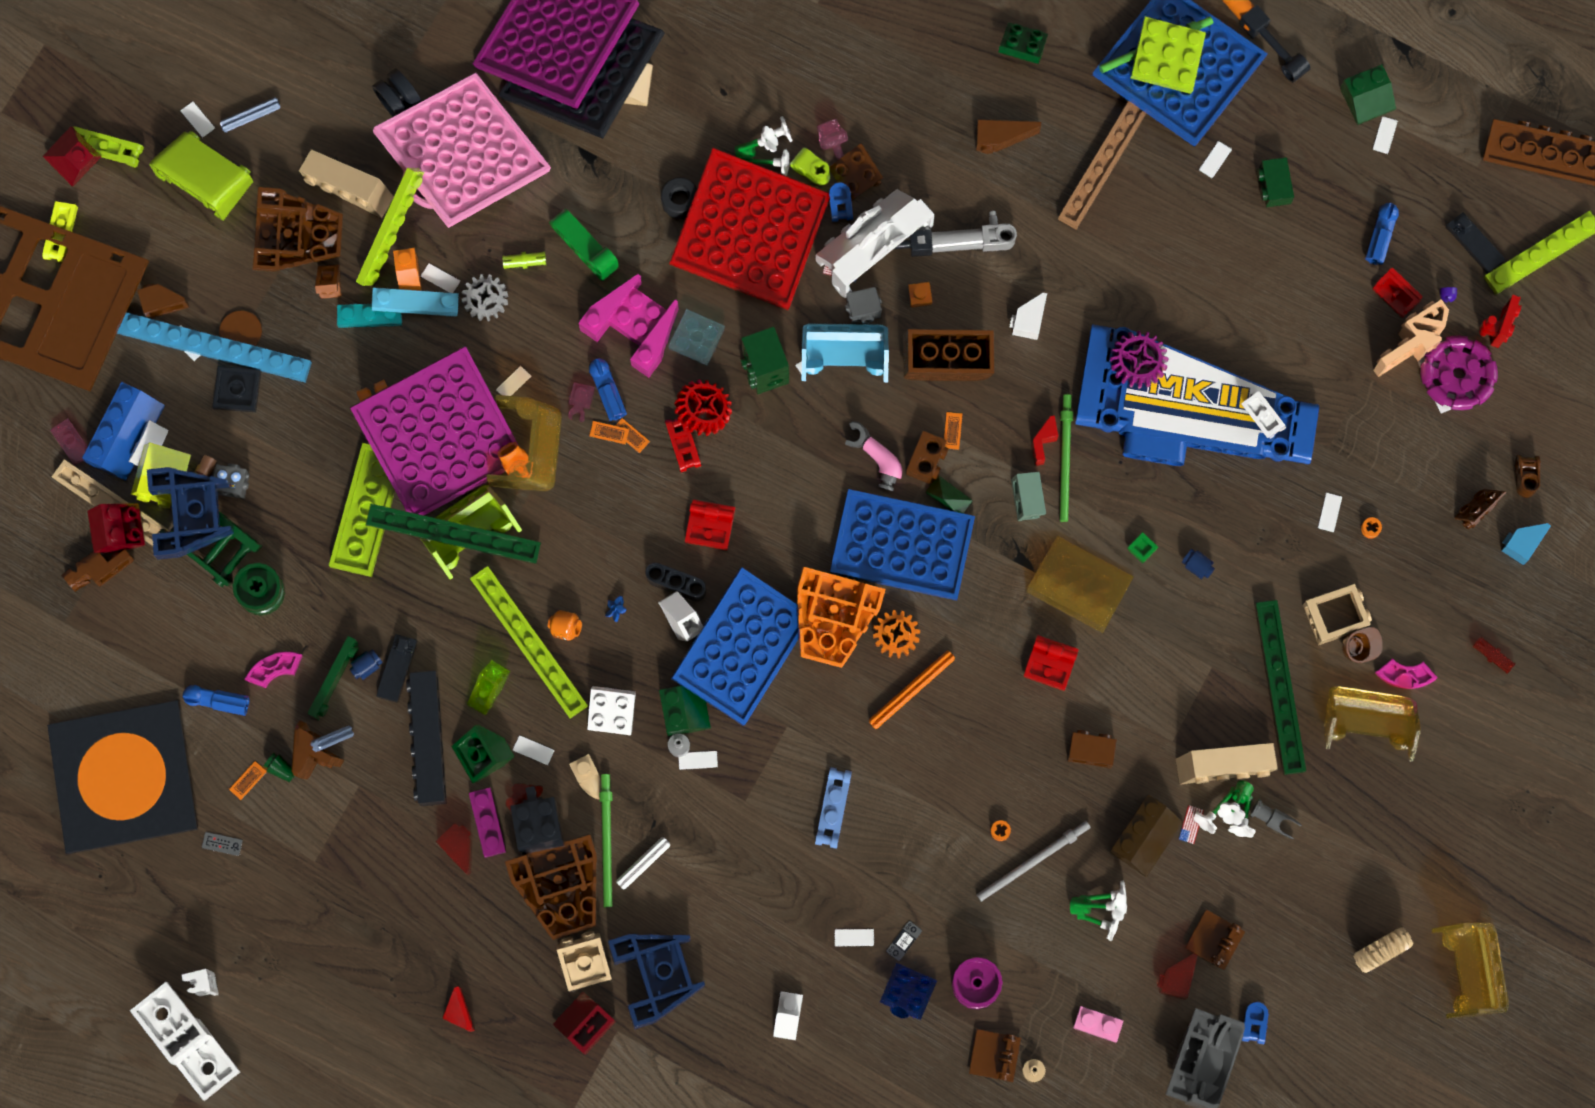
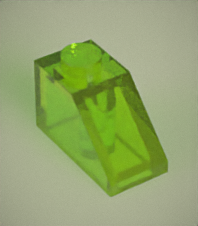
(488, 687)

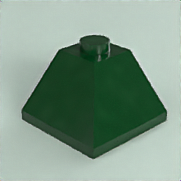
(482, 752)

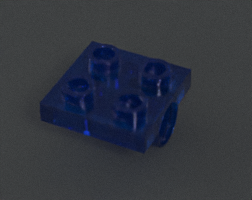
(907, 992)

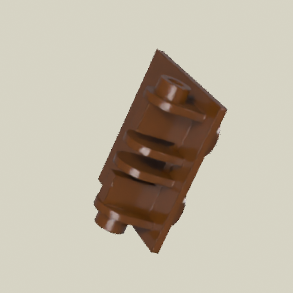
(856, 171)
(1482, 503)
(1215, 939)
(995, 1055)

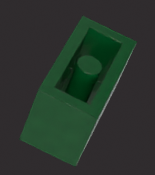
(1276, 182)

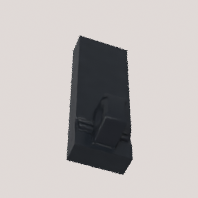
(1475, 243)
(396, 668)

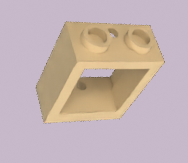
(1316, 621)

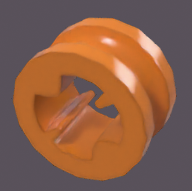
(1371, 521)
(1007, 832)

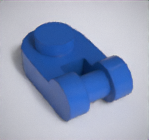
(839, 195)
(1255, 1015)

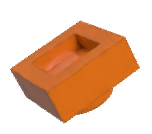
(920, 294)

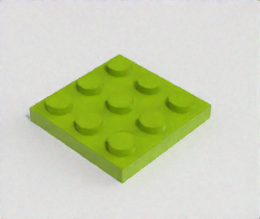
(1168, 55)

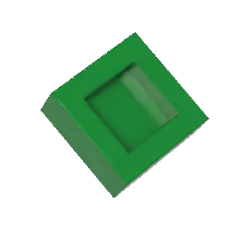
(1142, 548)

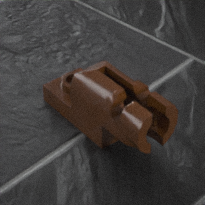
(96, 567)

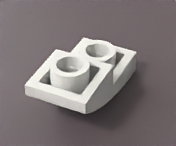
(151, 433)

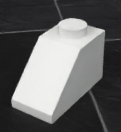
(1028, 318)

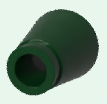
(279, 767)

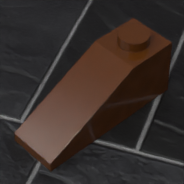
(999, 134)

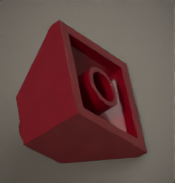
(72, 156)

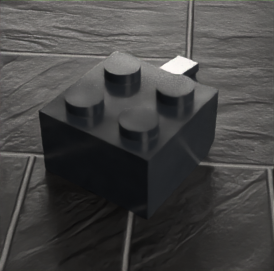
(536, 823)

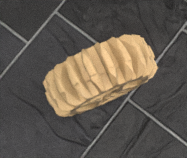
(1383, 949)

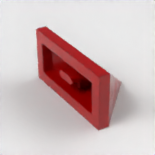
(457, 1011)

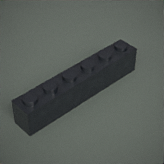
(428, 739)

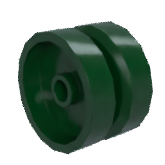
(270, 584)

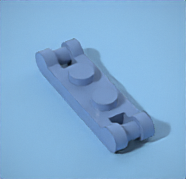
(833, 807)

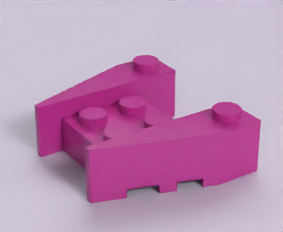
(636, 319)

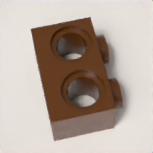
(923, 456)

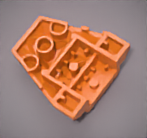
(833, 615)

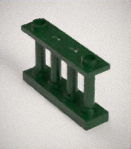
(248, 544)

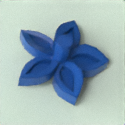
(616, 608)

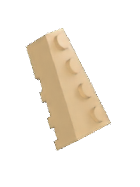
(346, 183)

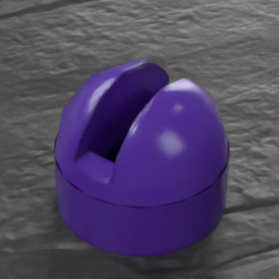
(1448, 294)

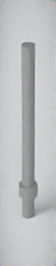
(1068, 837)

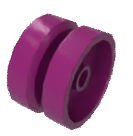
(973, 996)

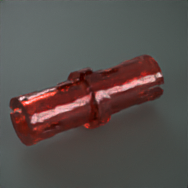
(1494, 655)

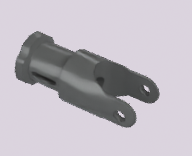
(1271, 817)

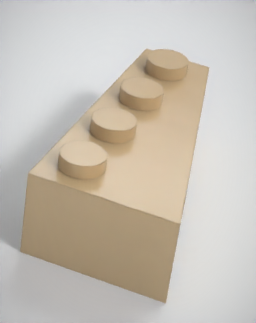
(1226, 763)

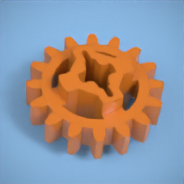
(905, 636)

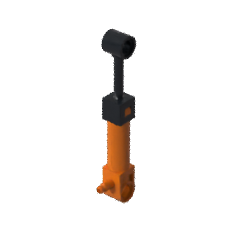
(1255, 22)

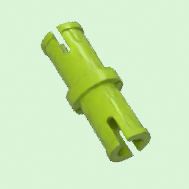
(524, 260)

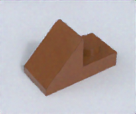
(328, 281)

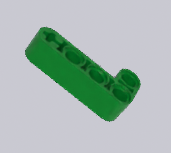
(598, 259)

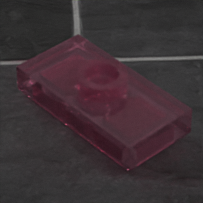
(70, 441)

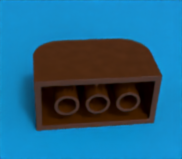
(948, 355)

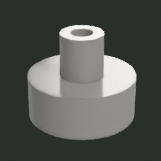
(681, 749)

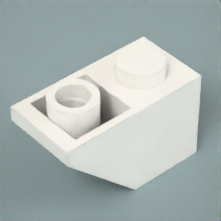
(681, 616)

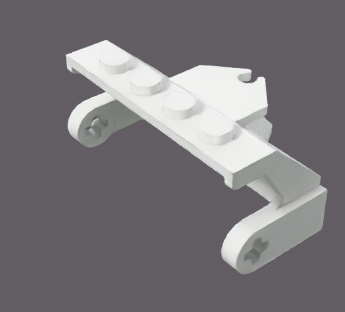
(873, 237)

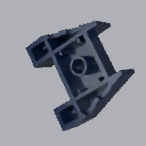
(193, 510)
(662, 973)

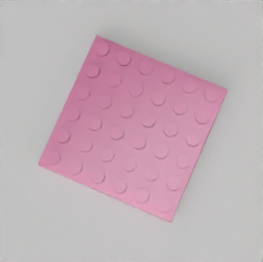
(465, 148)

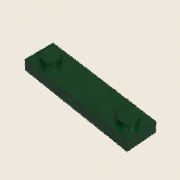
(319, 707)

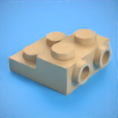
(583, 961)

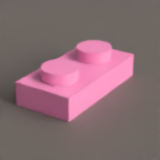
(1098, 1024)

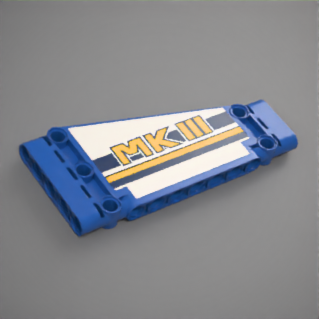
(1189, 404)

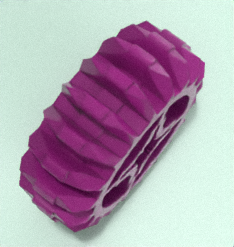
(1131, 357)

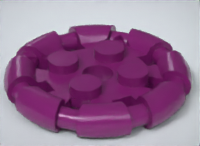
(1468, 364)

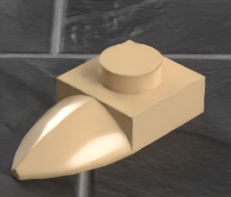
(587, 776)

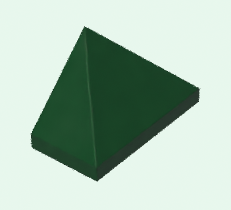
(948, 495)

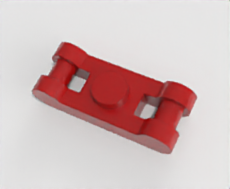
(682, 444)

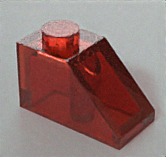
(458, 846)
(1178, 978)

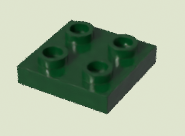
(1023, 43)

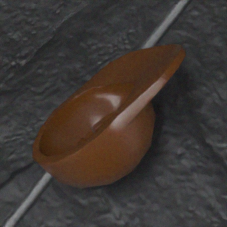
(1362, 645)

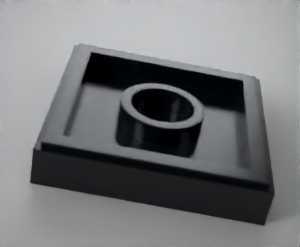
(237, 389)

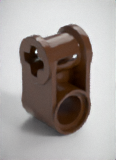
(1527, 470)

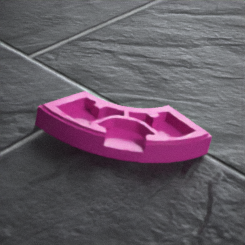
(273, 666)
(1406, 676)

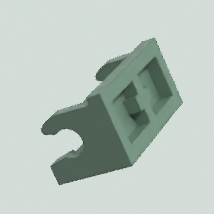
(1028, 496)

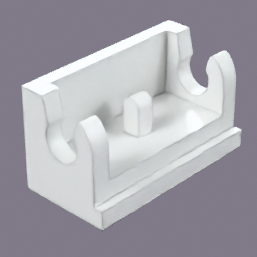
(1263, 415)
(204, 982)

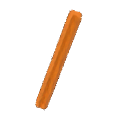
(911, 689)

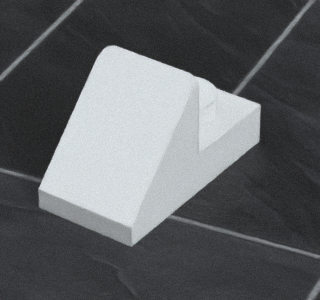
(788, 1015)

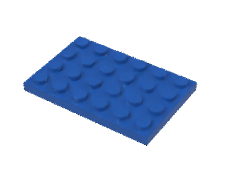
(902, 544)
(740, 647)

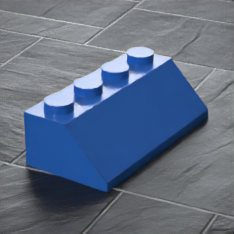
(121, 430)

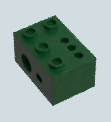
(764, 361)

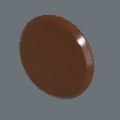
(241, 327)

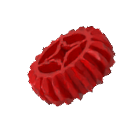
(699, 396)

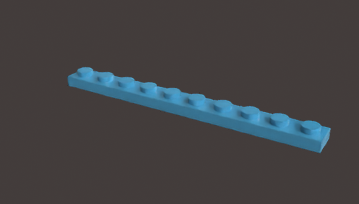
(215, 347)

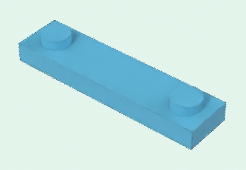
(415, 302)

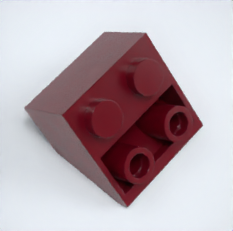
(115, 527)
(584, 1023)

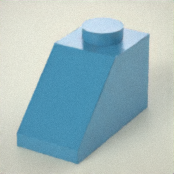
(1524, 542)

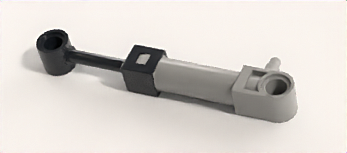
(987, 238)

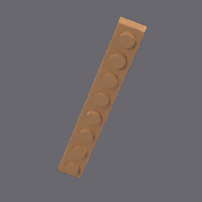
(1102, 165)

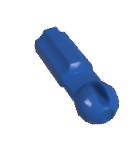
(1382, 233)
(606, 387)
(218, 700)

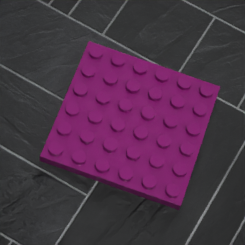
(555, 44)
(435, 432)

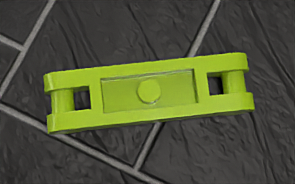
(112, 147)

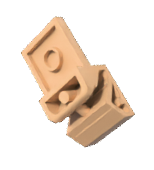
(1418, 336)

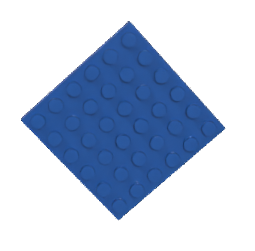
(1222, 71)

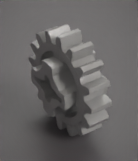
(477, 295)

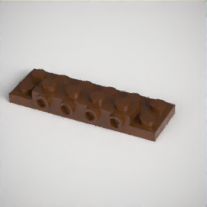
(1541, 151)

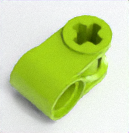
(808, 165)

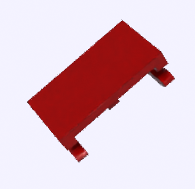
(1397, 292)

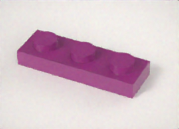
(487, 822)

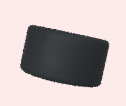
(673, 186)

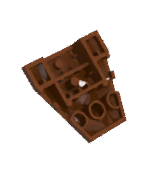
(293, 231)
(559, 885)

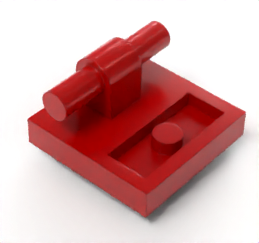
(1504, 328)
(710, 524)
(1051, 663)

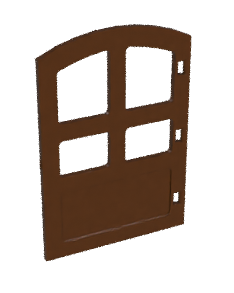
(78, 310)

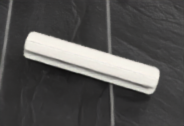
(643, 863)

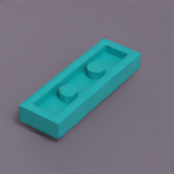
(362, 316)

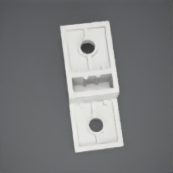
(185, 1041)

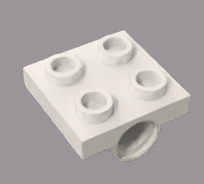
(611, 710)

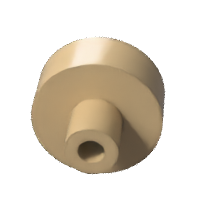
(1028, 1072)

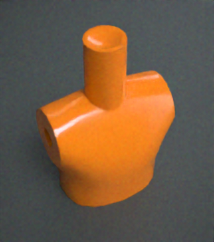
(510, 454)

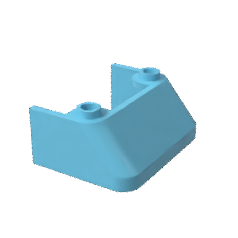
(845, 347)

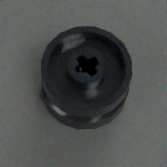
(398, 95)

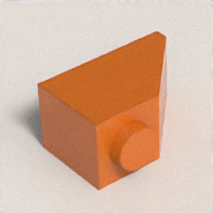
(407, 269)

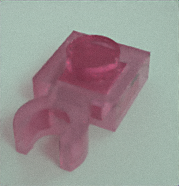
(580, 398)

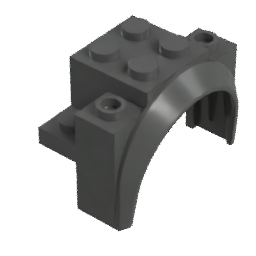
(1205, 1059)

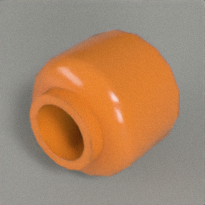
(565, 625)

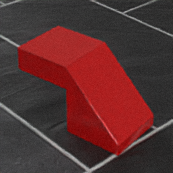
(1046, 435)

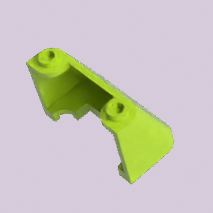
(202, 173)

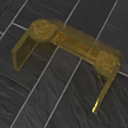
(541, 467)
(1372, 715)
(1478, 969)

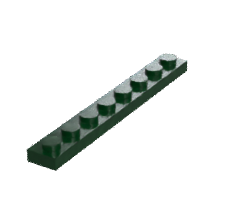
(453, 533)
(1280, 687)

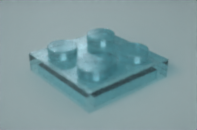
(696, 337)

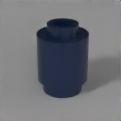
(1198, 564)
(365, 664)

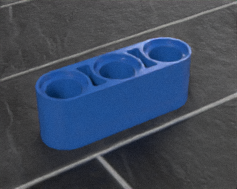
(1154, 449)

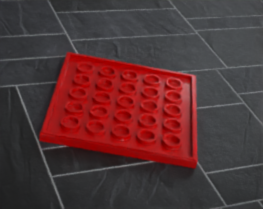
(750, 229)

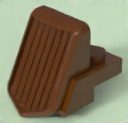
(304, 758)

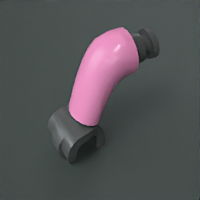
(887, 461)

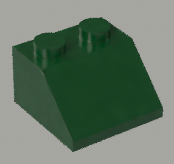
(1369, 94)
(683, 711)

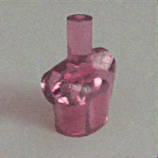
(832, 136)

